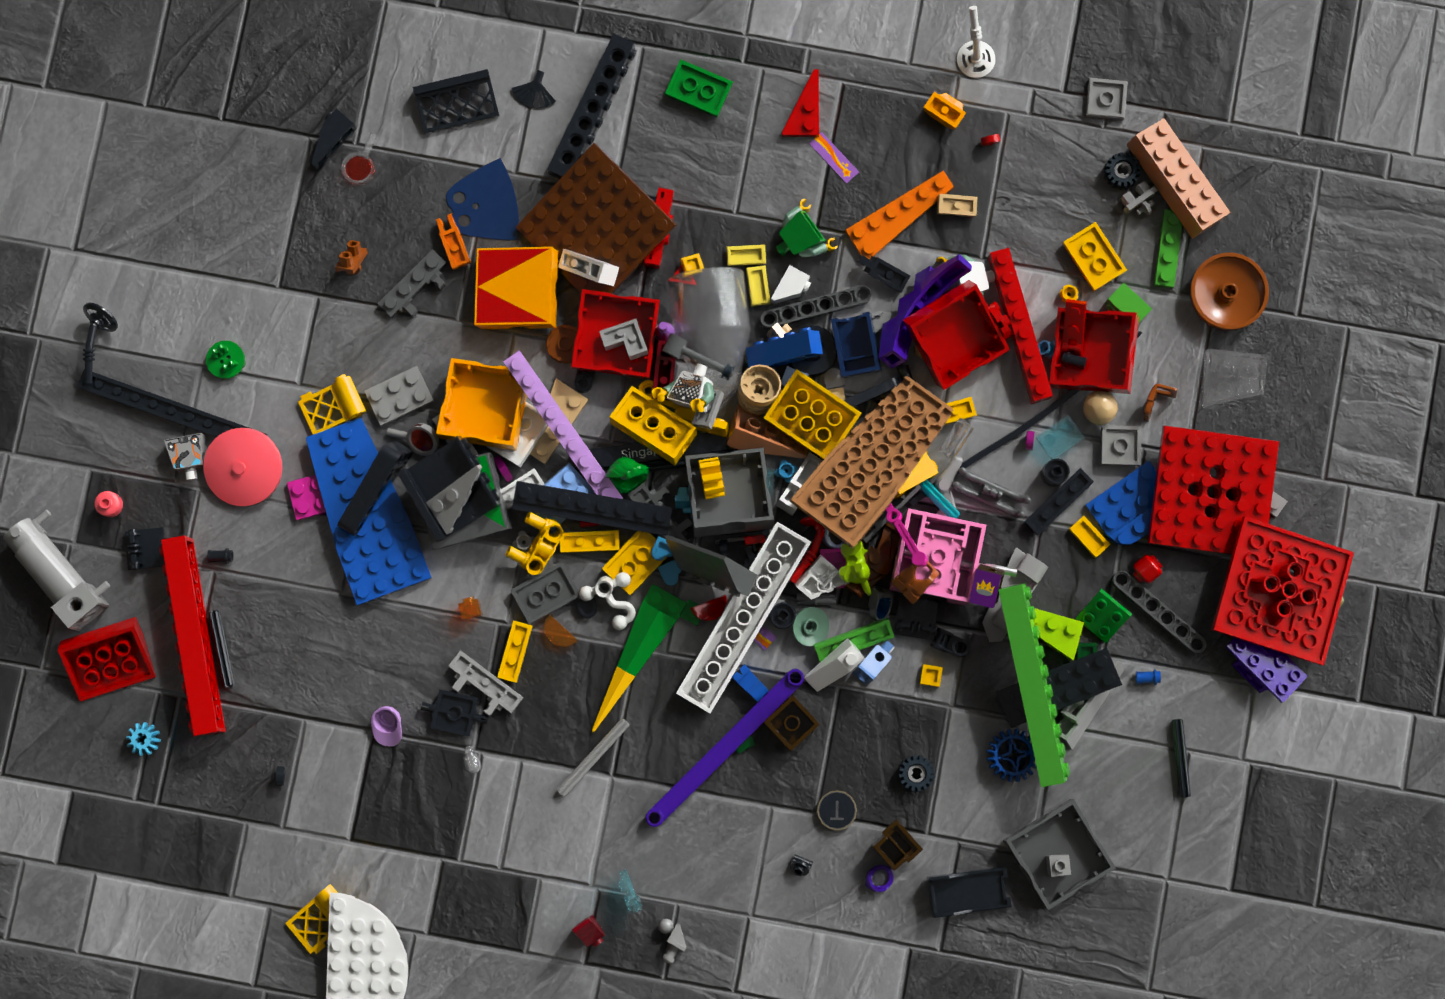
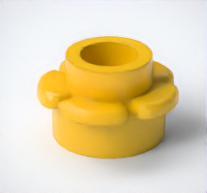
(1068, 289)

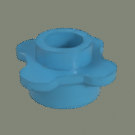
(1046, 345)
(791, 470)

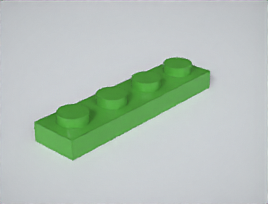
(1168, 250)
(860, 637)

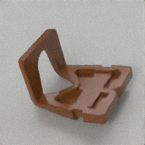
(1152, 396)
(913, 587)

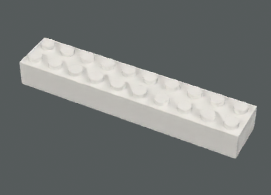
(743, 619)

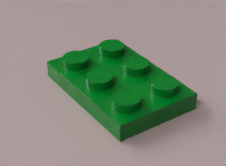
(698, 88)

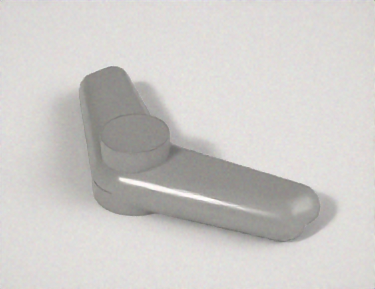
(944, 481)

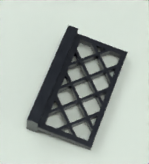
(452, 84)

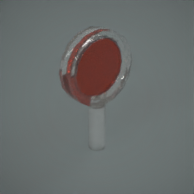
(358, 166)

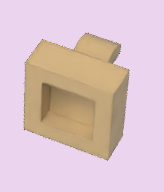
(778, 331)

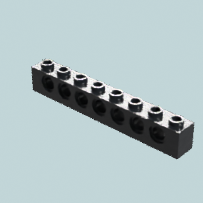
(616, 46)

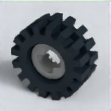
(1121, 180)
(905, 772)

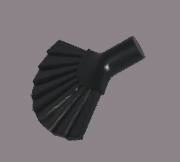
(534, 93)

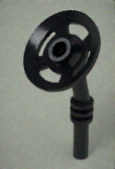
(97, 320)

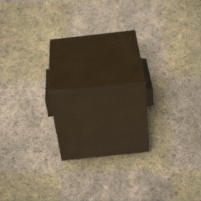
(896, 845)

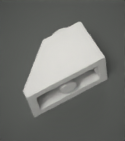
(791, 285)

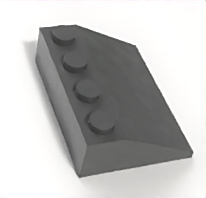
(711, 567)

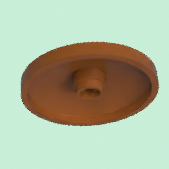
(1229, 291)

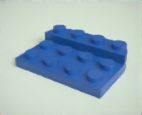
(1126, 507)

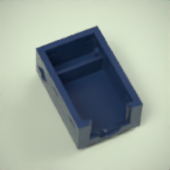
(856, 345)

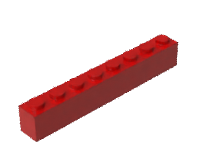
(1023, 333)

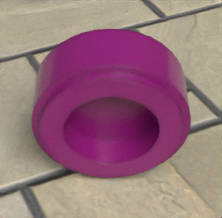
(1029, 440)

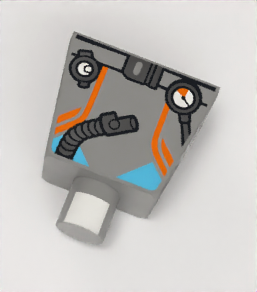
(187, 454)

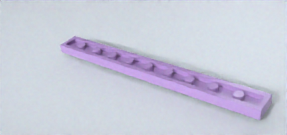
(560, 426)

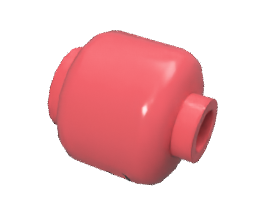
(108, 504)

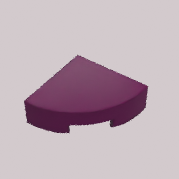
(503, 468)

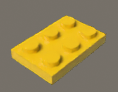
(1094, 256)
(635, 560)

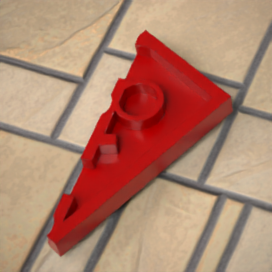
(805, 116)

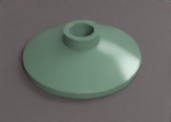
(818, 626)

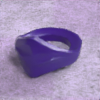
(868, 882)

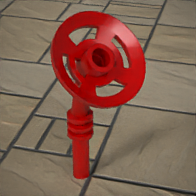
(808, 558)

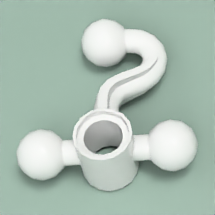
(622, 580)

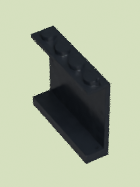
(438, 472)

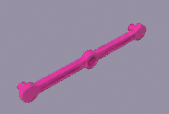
(919, 559)

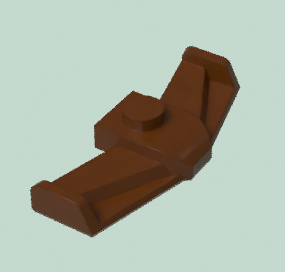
(879, 559)

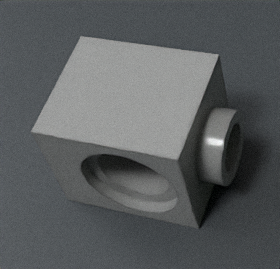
(1058, 865)

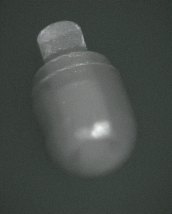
(471, 761)

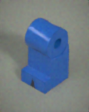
(750, 683)

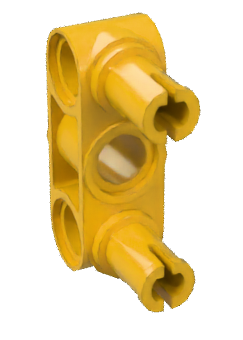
(541, 547)

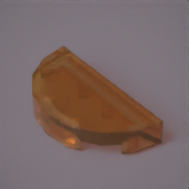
(557, 633)

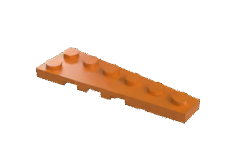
(888, 222)

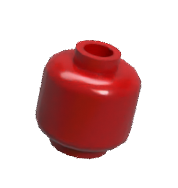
(1147, 569)

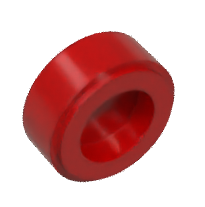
(990, 140)

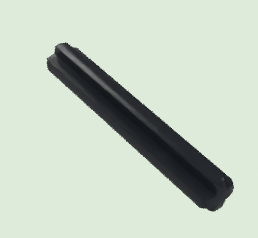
(221, 648)
(1181, 758)

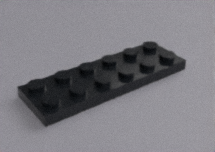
(1069, 683)

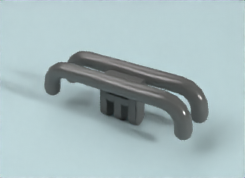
(991, 493)

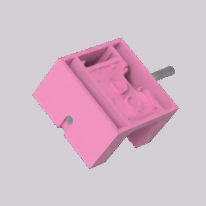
(951, 548)

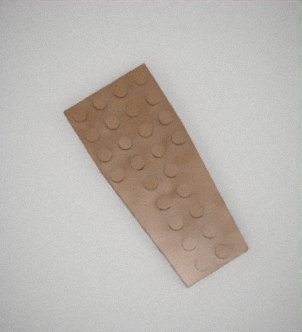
(873, 462)

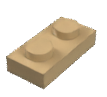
(957, 205)

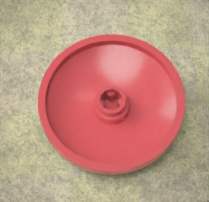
(242, 466)

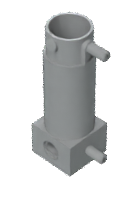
(55, 574)

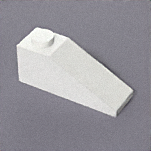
(588, 267)
(835, 665)

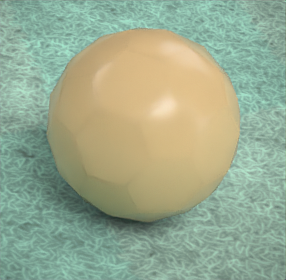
(1100, 407)

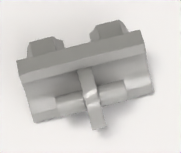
(1145, 193)

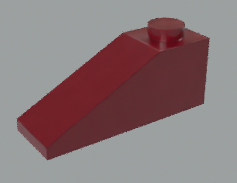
(663, 368)
(589, 931)

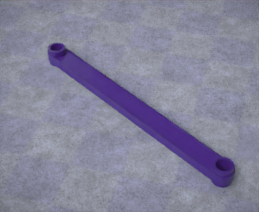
(724, 748)

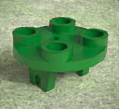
(230, 367)

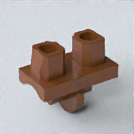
(351, 258)

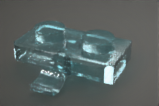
(631, 898)

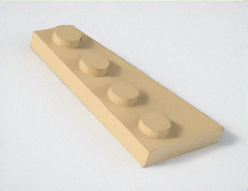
(571, 405)

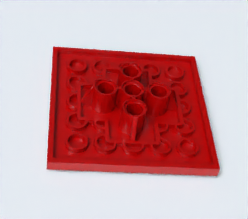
(1185, 459)
(1252, 610)

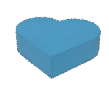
(661, 549)
(670, 572)

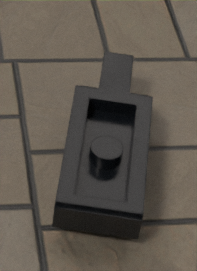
(884, 272)

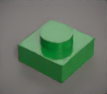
(688, 615)

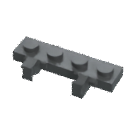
(423, 273)
(643, 495)

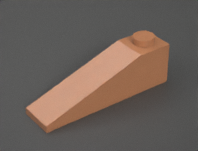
(753, 432)

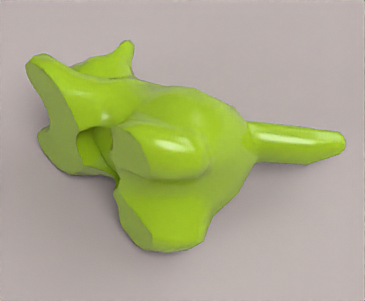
(856, 567)

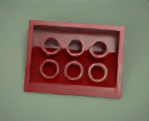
(107, 659)

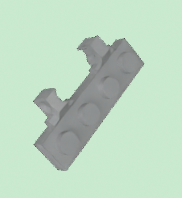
(472, 673)

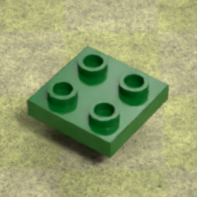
(1103, 615)

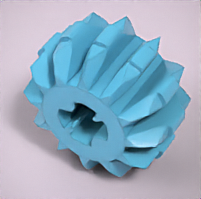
(148, 743)

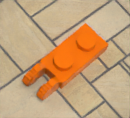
(453, 244)

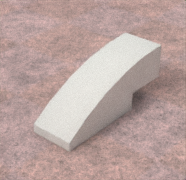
(803, 473)

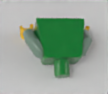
(801, 234)

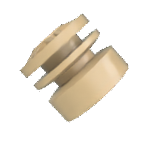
(760, 380)

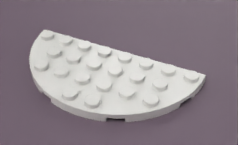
(363, 952)

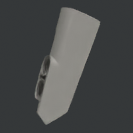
(1028, 571)

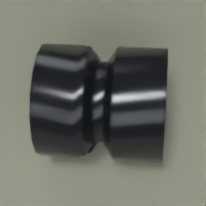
(1055, 472)
(782, 615)

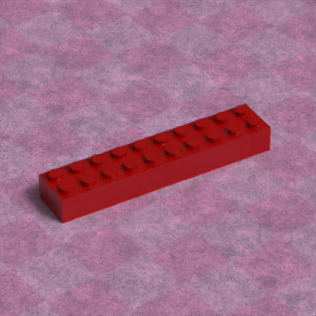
(192, 636)

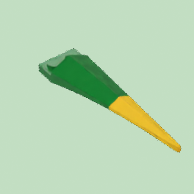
(653, 622)

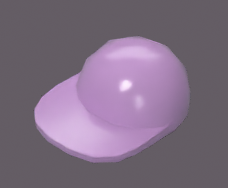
(386, 726)

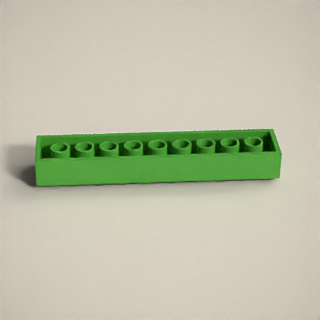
(1033, 685)

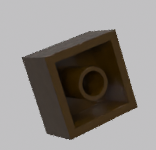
(791, 723)

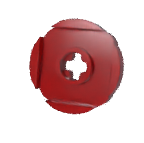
(1001, 321)

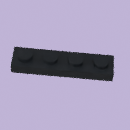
(1058, 501)

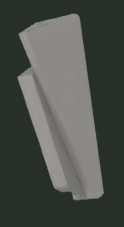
(1080, 714)

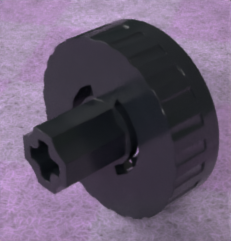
(820, 365)

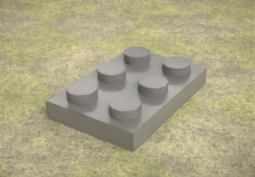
(399, 396)

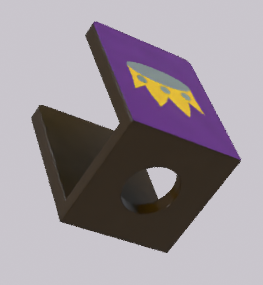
(986, 586)

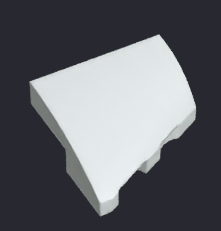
(819, 578)

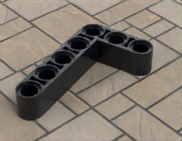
(389, 458)

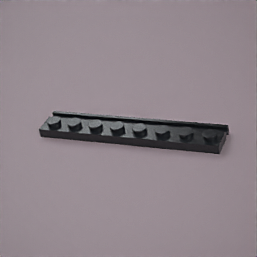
(592, 508)

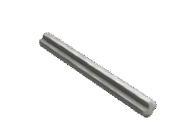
(593, 757)

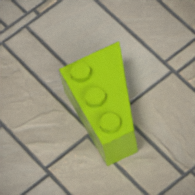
(1059, 632)

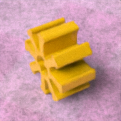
(711, 478)

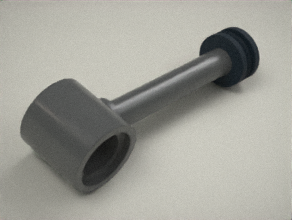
(676, 346)

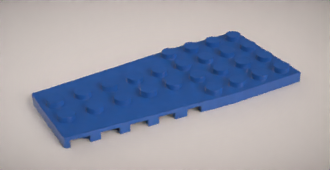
(385, 550)

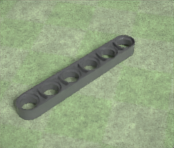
(815, 305)
(1157, 613)

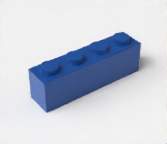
(785, 350)

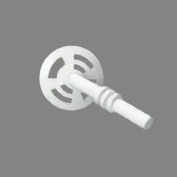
(976, 53)

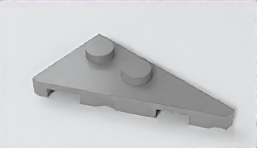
(449, 502)

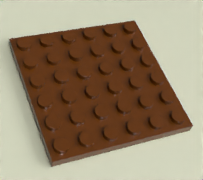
(598, 215)

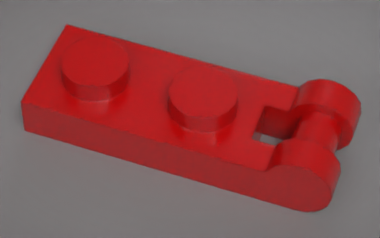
(1074, 326)

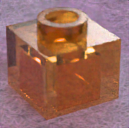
(470, 608)

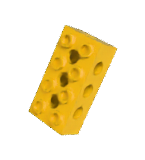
(653, 413)

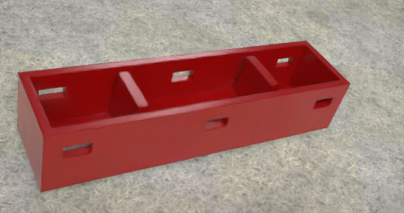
(665, 204)

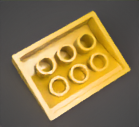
(812, 414)

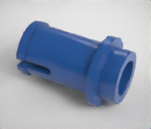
(1148, 677)

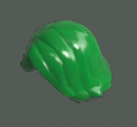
(627, 474)

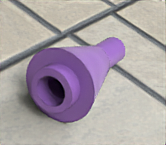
(663, 331)

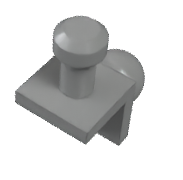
(676, 938)

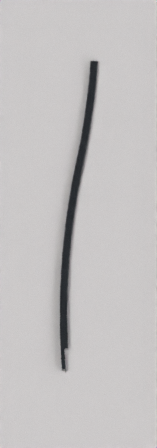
(1010, 436)

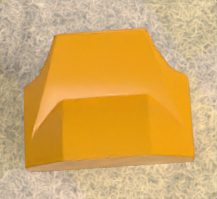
(945, 110)

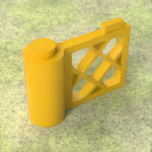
(344, 395)
(322, 903)

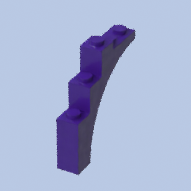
(927, 288)

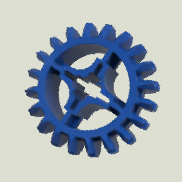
(1014, 764)

